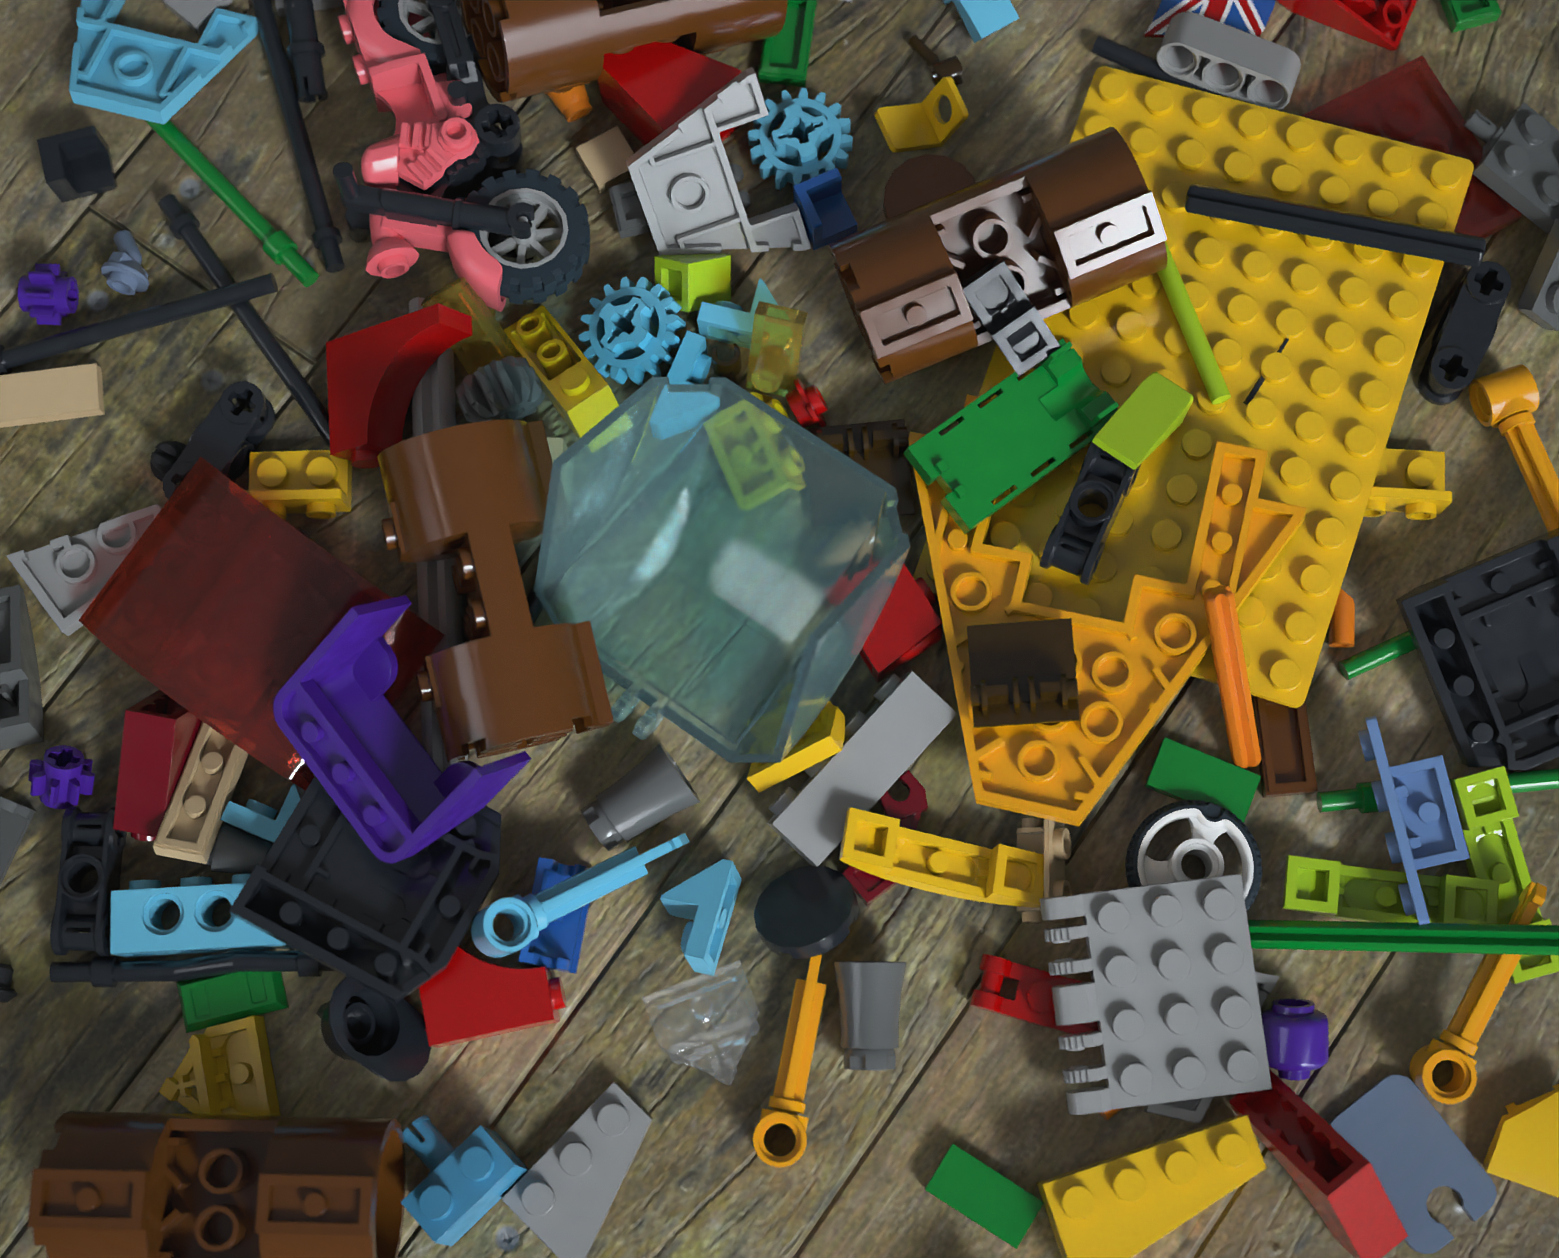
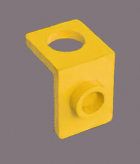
(920, 124)

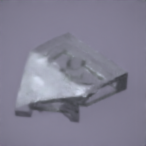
(706, 1020)

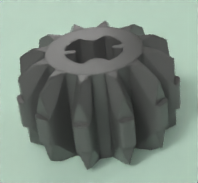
(500, 391)

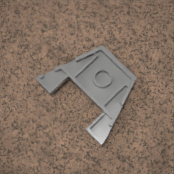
(691, 187)

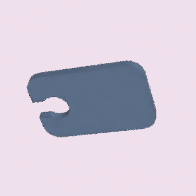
(1412, 1156)

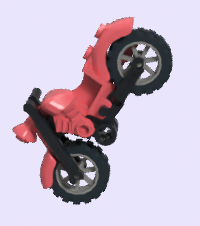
(440, 170)

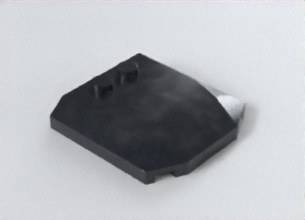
(1494, 653)
(367, 916)

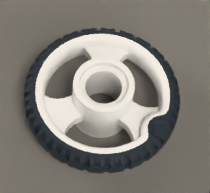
(1207, 823)

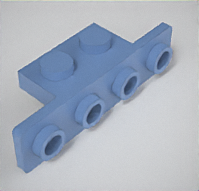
(1421, 814)

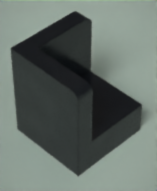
(77, 164)

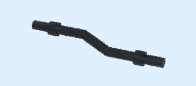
(108, 970)

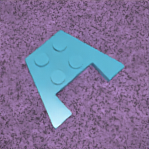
(146, 71)

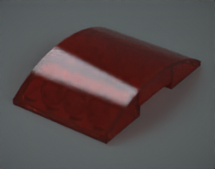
(230, 605)

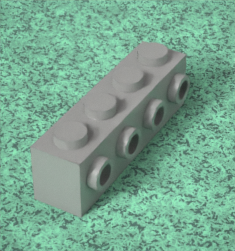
(873, 757)

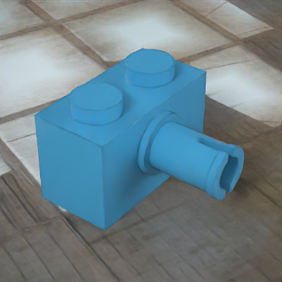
(460, 1181)

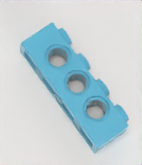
(138, 925)

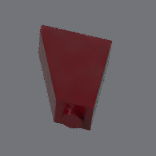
(152, 757)

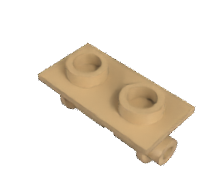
(1055, 845)

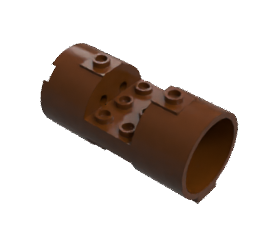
(562, 43)
(1059, 222)
(469, 500)
(219, 1187)

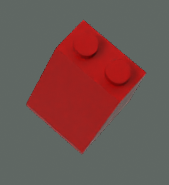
(659, 86)

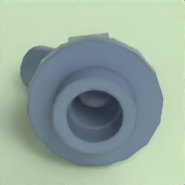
(124, 267)

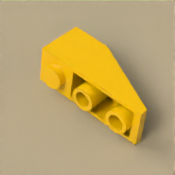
(563, 370)

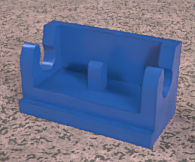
(561, 941)

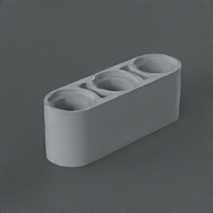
(1228, 61)

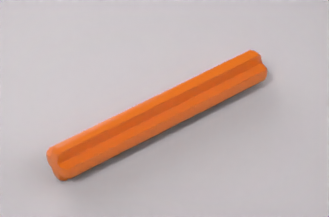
(1232, 676)

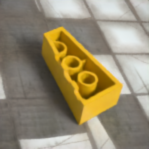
(1148, 1192)

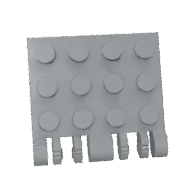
(1166, 991)

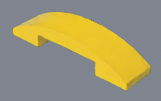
(941, 864)

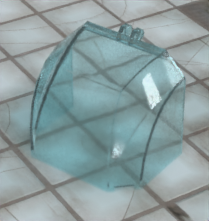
(718, 563)

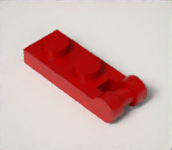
(1032, 996)

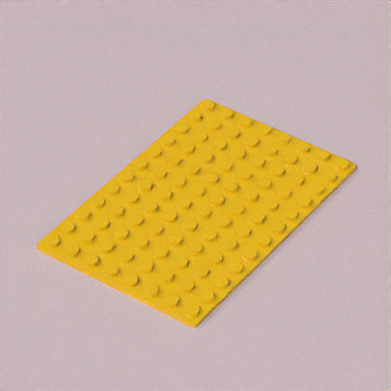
(1323, 399)

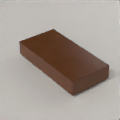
(1284, 748)

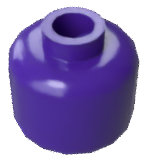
(1295, 1037)

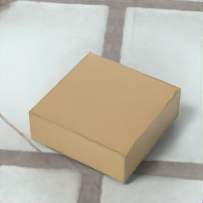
(606, 158)

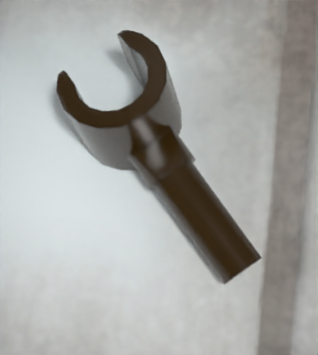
(938, 69)
(727, 369)

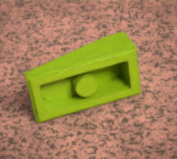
(1144, 420)

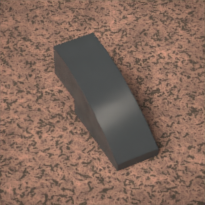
(19, 674)

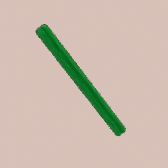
(1405, 937)

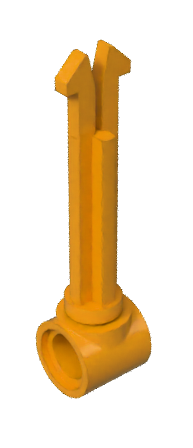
(1507, 403)
(1472, 1016)
(794, 1068)

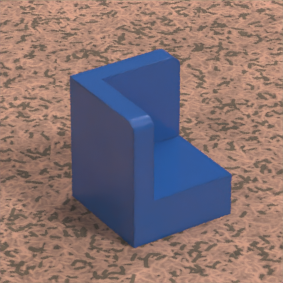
(824, 209)

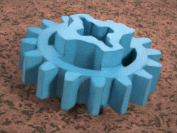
(803, 119)
(614, 317)

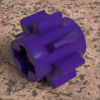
(48, 294)
(61, 777)

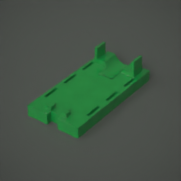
(1012, 436)

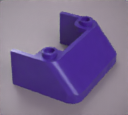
(365, 750)

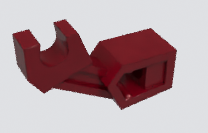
(868, 886)

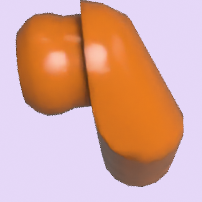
(1342, 622)

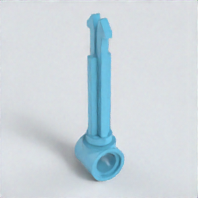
(536, 911)

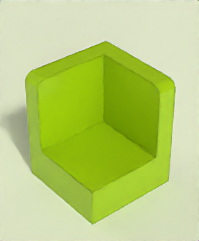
(695, 278)

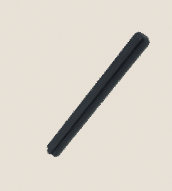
(1335, 225)

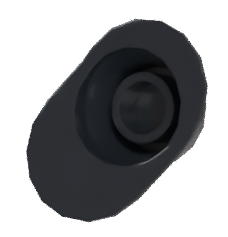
(375, 1031)

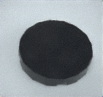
(806, 911)

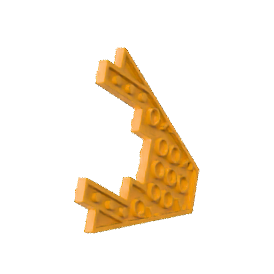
(1122, 668)

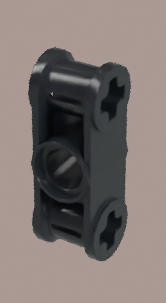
(1464, 333)
(226, 434)
(1078, 539)
(86, 845)

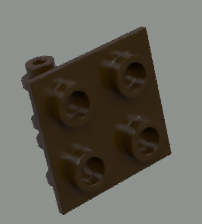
(878, 449)
(1022, 673)

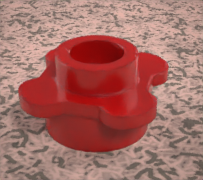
(807, 404)

